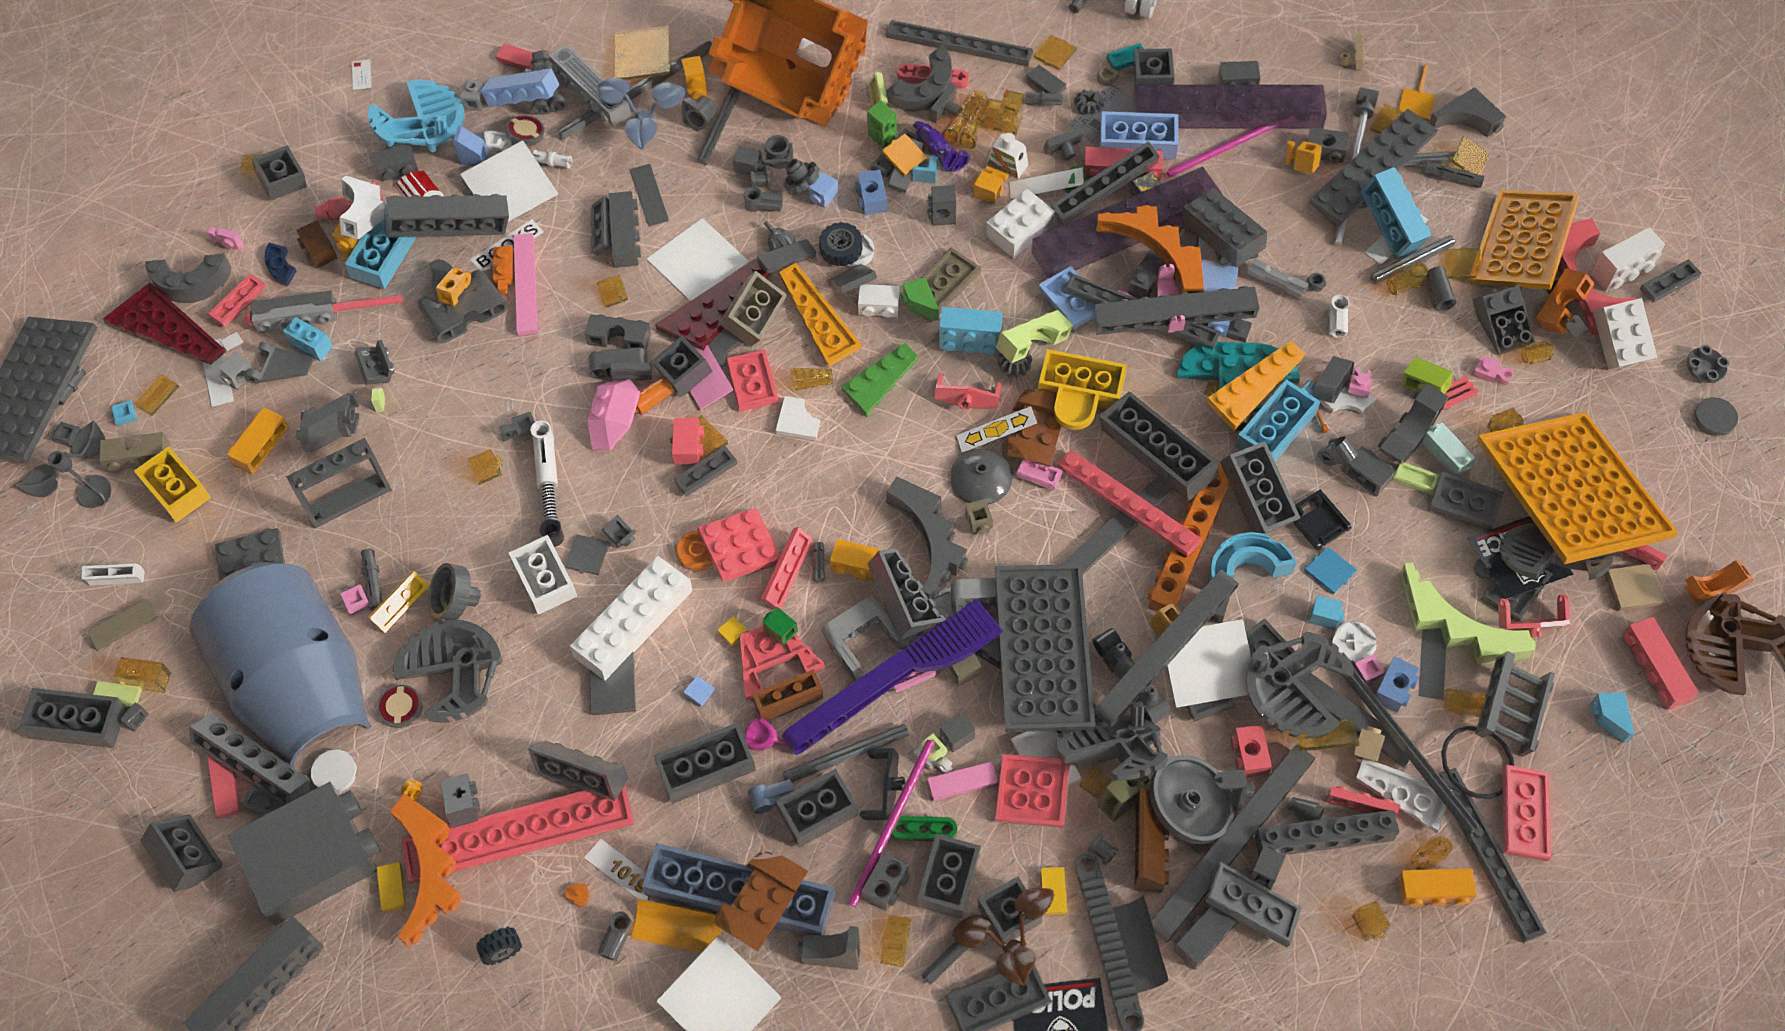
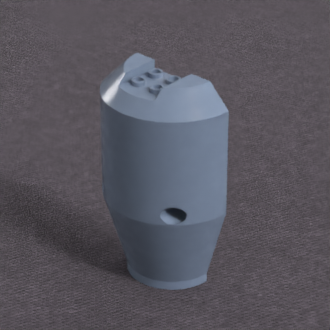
(279, 656)

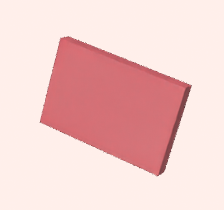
(752, 380)

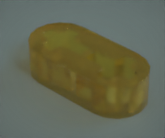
(1428, 849)

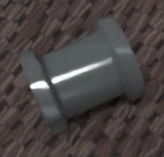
(760, 178)
(1103, 849)

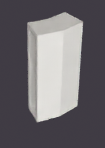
(115, 574)

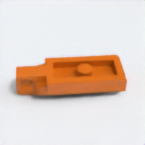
(503, 267)

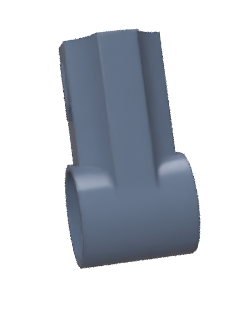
(765, 797)

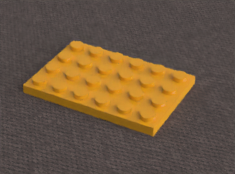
(1525, 238)

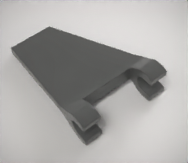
(279, 364)

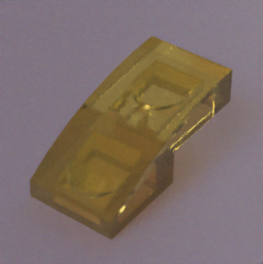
(896, 940)

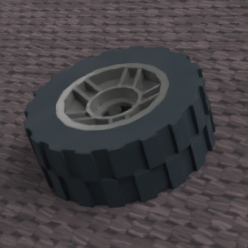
(831, 241)

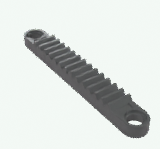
(1109, 942)

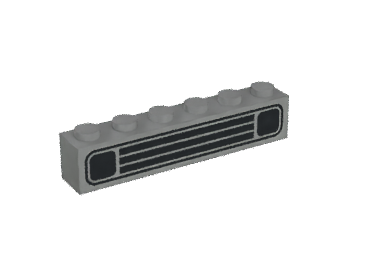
(584, 82)

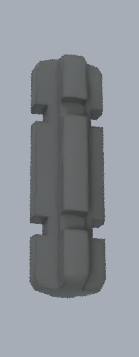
(818, 561)

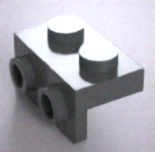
(375, 363)

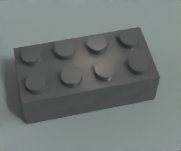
(1225, 227)
(1260, 489)
(72, 718)
(705, 762)

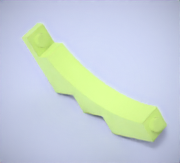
(1432, 612)

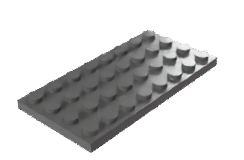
(36, 379)
(1044, 648)

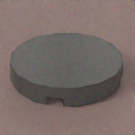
(1716, 416)

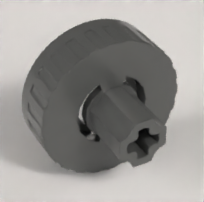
(451, 592)

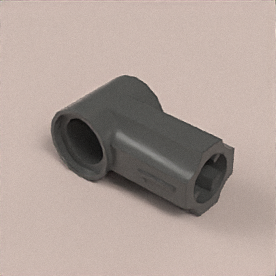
(759, 200)
(615, 938)

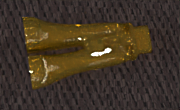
(970, 113)

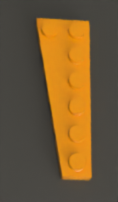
(827, 329)
(1246, 392)

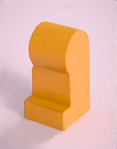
(452, 286)

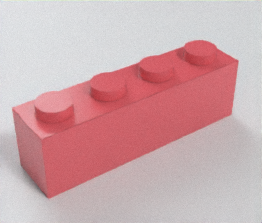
(1100, 158)
(1660, 663)

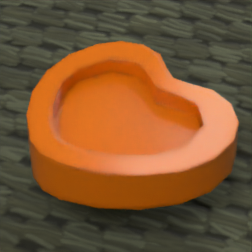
(578, 893)

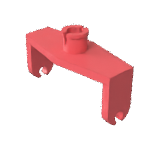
(967, 396)
(1534, 626)

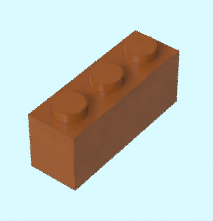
(788, 695)

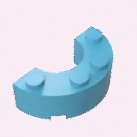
(1255, 549)

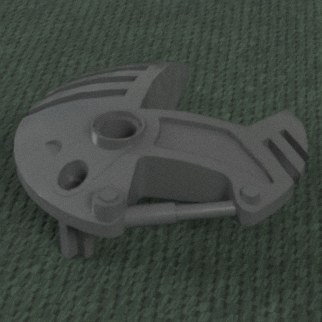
(1530, 554)
(443, 651)
(1289, 701)
(1125, 740)

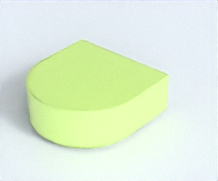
(378, 399)
(938, 749)

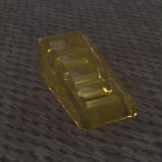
(810, 377)

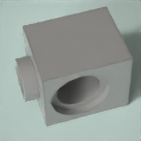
(234, 370)

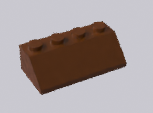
(1149, 847)

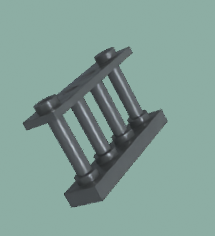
(1494, 703)

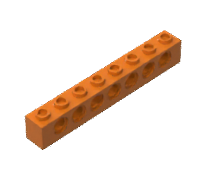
(1185, 565)

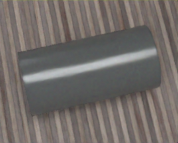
(1441, 288)

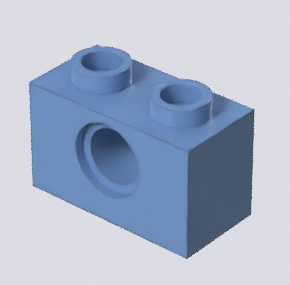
(872, 192)
(1401, 673)

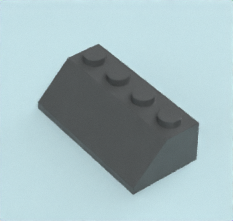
(578, 769)

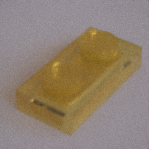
(1463, 702)

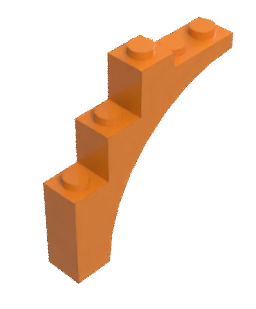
(1162, 240)
(435, 865)

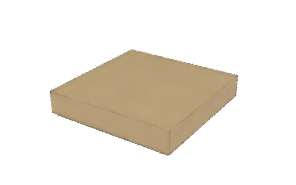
(1634, 587)

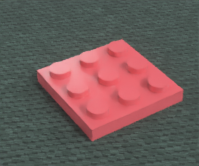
(739, 545)
(1033, 791)

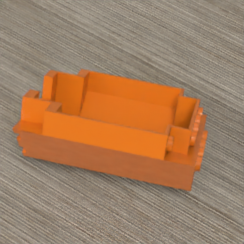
(768, 32)

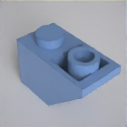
(469, 147)

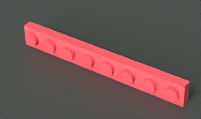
(1129, 503)

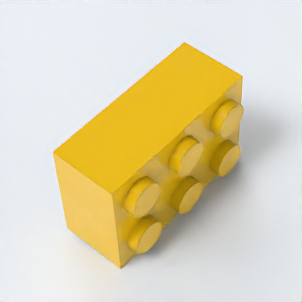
(172, 484)

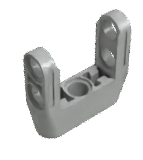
(968, 590)
(855, 622)

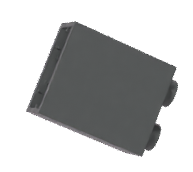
(304, 852)

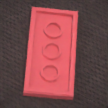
(1526, 813)

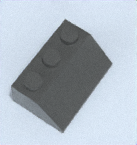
(180, 852)

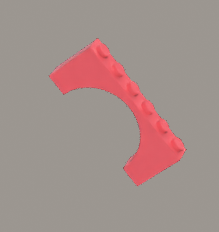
(1580, 236)

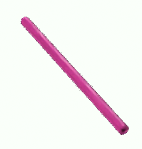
(1216, 151)
(888, 829)

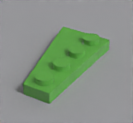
(874, 382)

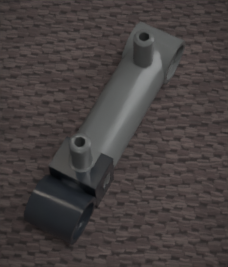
(1119, 660)

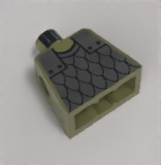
(1121, 796)

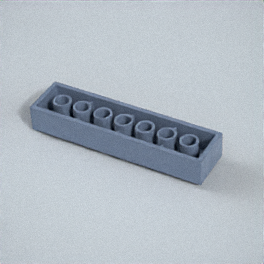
(710, 882)

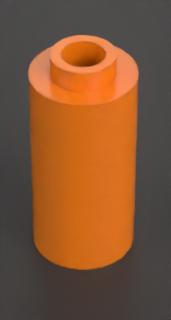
(653, 394)

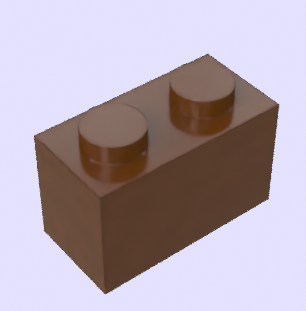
(316, 243)

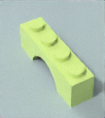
(1050, 328)

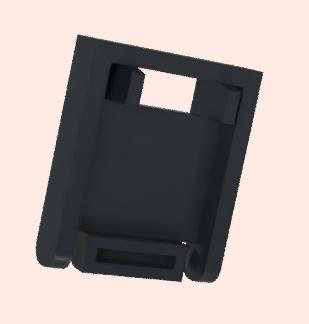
(1323, 522)

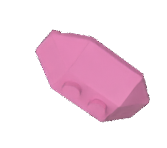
(612, 413)

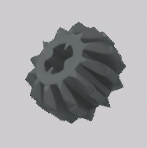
(1014, 368)

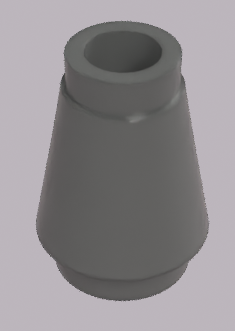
(1306, 809)

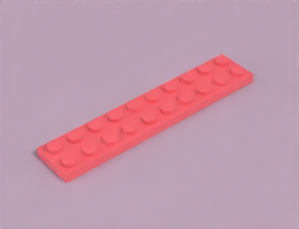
(527, 830)

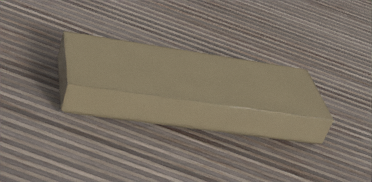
(122, 624)

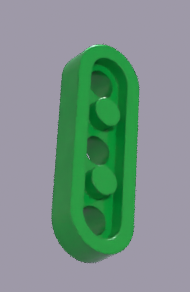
(932, 824)

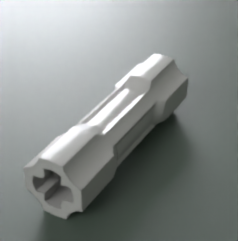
(1277, 278)

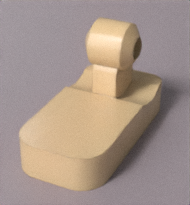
(1355, 58)

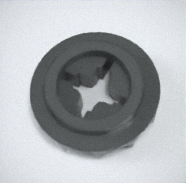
(1089, 107)

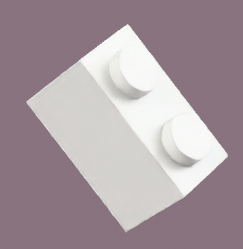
(879, 300)

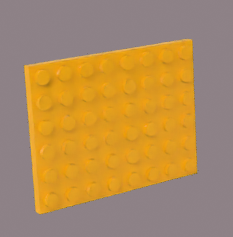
(1576, 487)

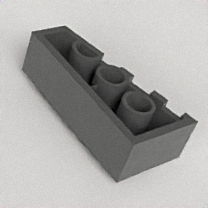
(903, 595)

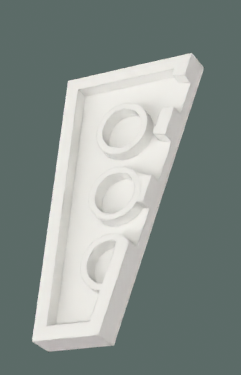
(1411, 792)

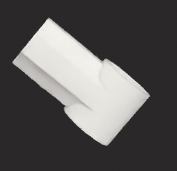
(1338, 317)

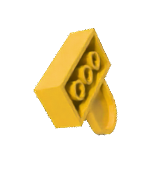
(1081, 386)

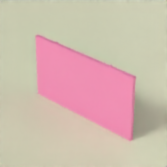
(714, 385)

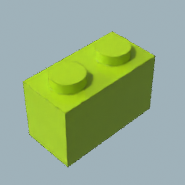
(1422, 372)

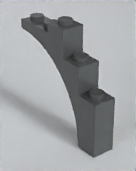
(924, 510)

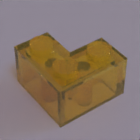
(1003, 115)

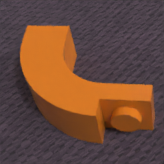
(1725, 580)

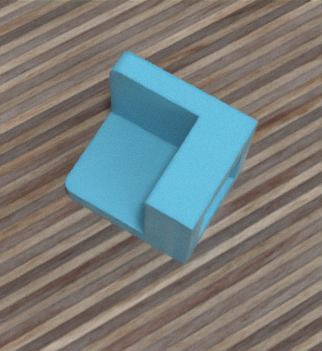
(926, 173)

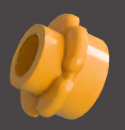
(412, 788)

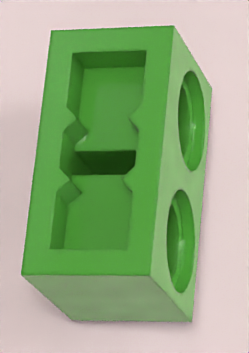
(882, 124)

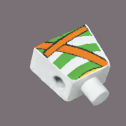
(1008, 155)

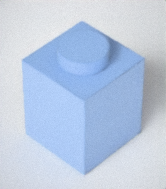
(823, 190)

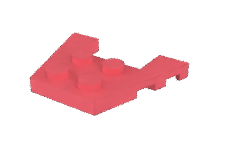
(763, 652)

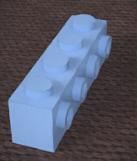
(520, 87)

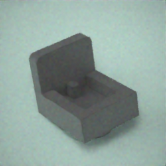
(619, 532)

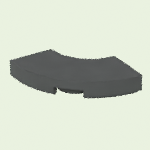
(722, 345)

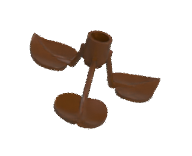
(1017, 959)

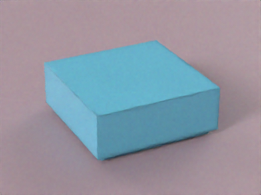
(124, 412)

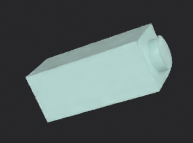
(1448, 449)

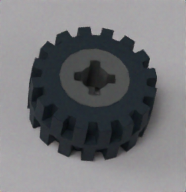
(498, 946)

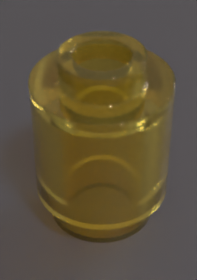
(1537, 352)

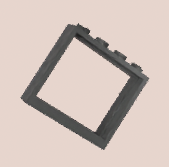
(346, 499)

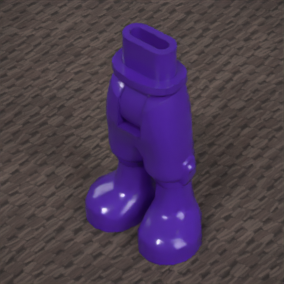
(938, 146)

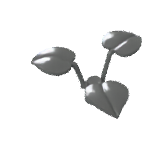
(42, 479)

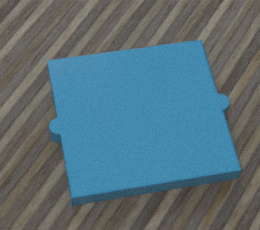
(1330, 570)

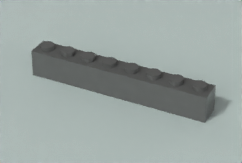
(1156, 312)

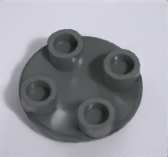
(1707, 364)

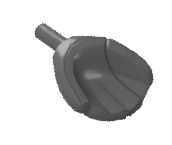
(779, 237)

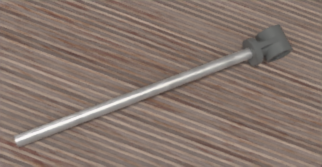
(1365, 106)

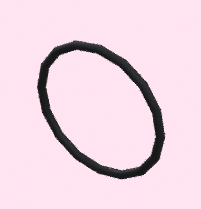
(1449, 774)

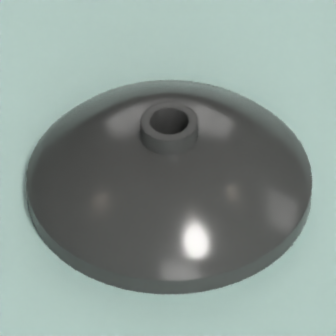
(977, 485)

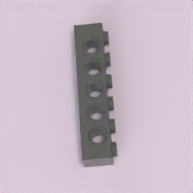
(248, 759)
(1329, 833)

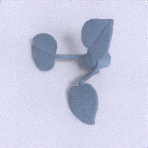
(643, 128)

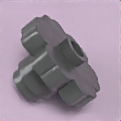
(800, 175)

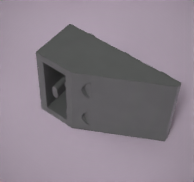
(1505, 319)

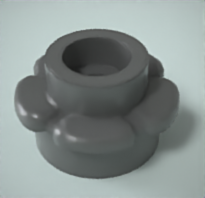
(1316, 278)

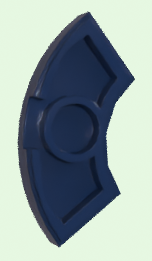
(277, 264)

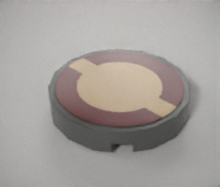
(525, 129)
(399, 706)

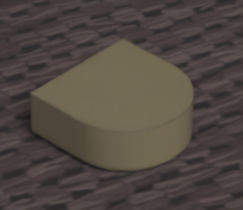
(1107, 75)

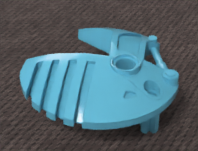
(437, 118)

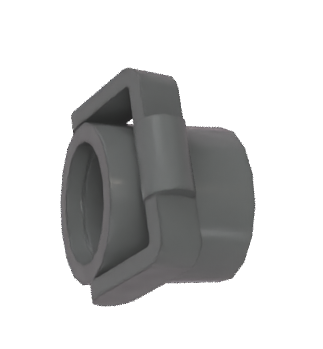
(699, 113)
(778, 152)

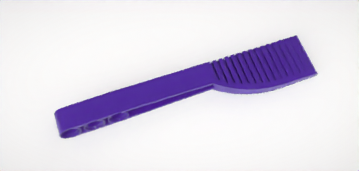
(940, 648)

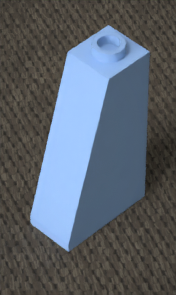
(1215, 278)

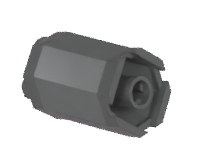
(328, 423)

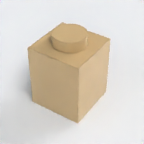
(1370, 744)

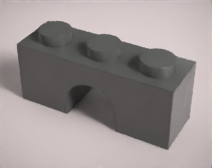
(603, 328)

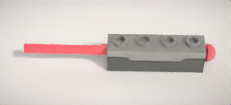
(310, 308)

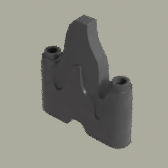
(476, 303)

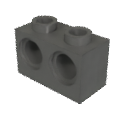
(881, 880)

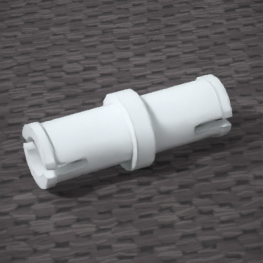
(552, 159)

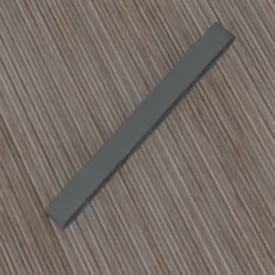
(1232, 842)

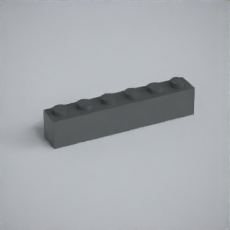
(1105, 183)

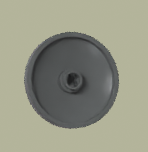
(1189, 801)

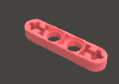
(917, 69)

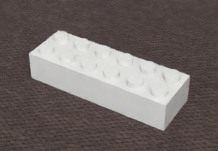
(631, 618)

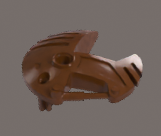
(1722, 651)

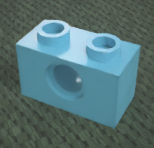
(307, 339)

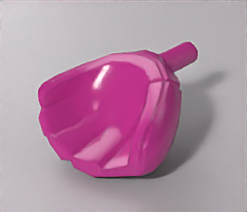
(761, 735)

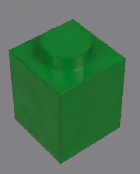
(779, 626)

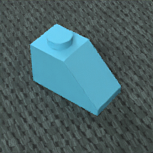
(1613, 714)

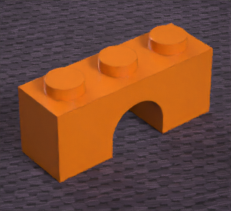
(1569, 287)

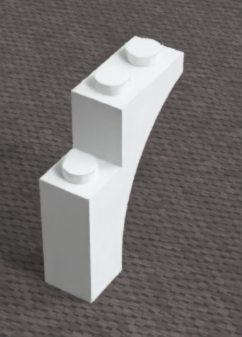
(365, 209)

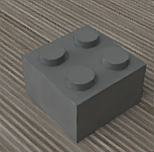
(1153, 67)
(279, 172)
(682, 365)
(1001, 910)

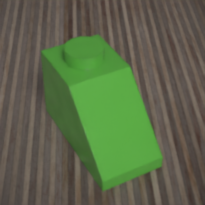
(920, 299)

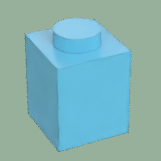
(1326, 612)

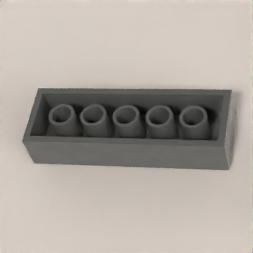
(446, 215)
(1159, 445)
(257, 980)

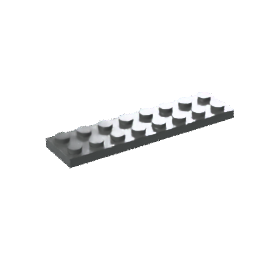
(1388, 150)

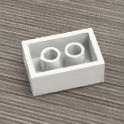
(1020, 223)
(1627, 259)
(1625, 334)
(543, 574)

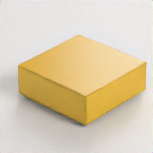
(731, 631)

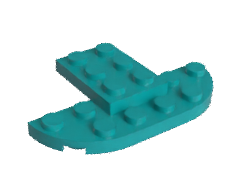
(1227, 362)

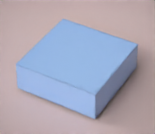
(699, 691)

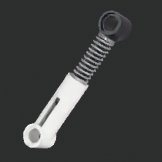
(547, 480)

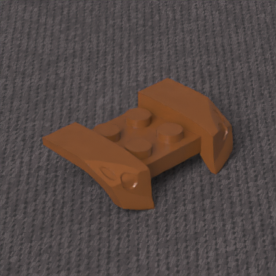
(1039, 440)
(761, 898)

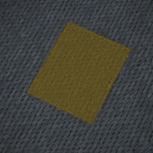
(642, 53)

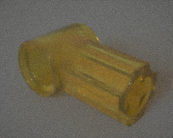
(1408, 279)

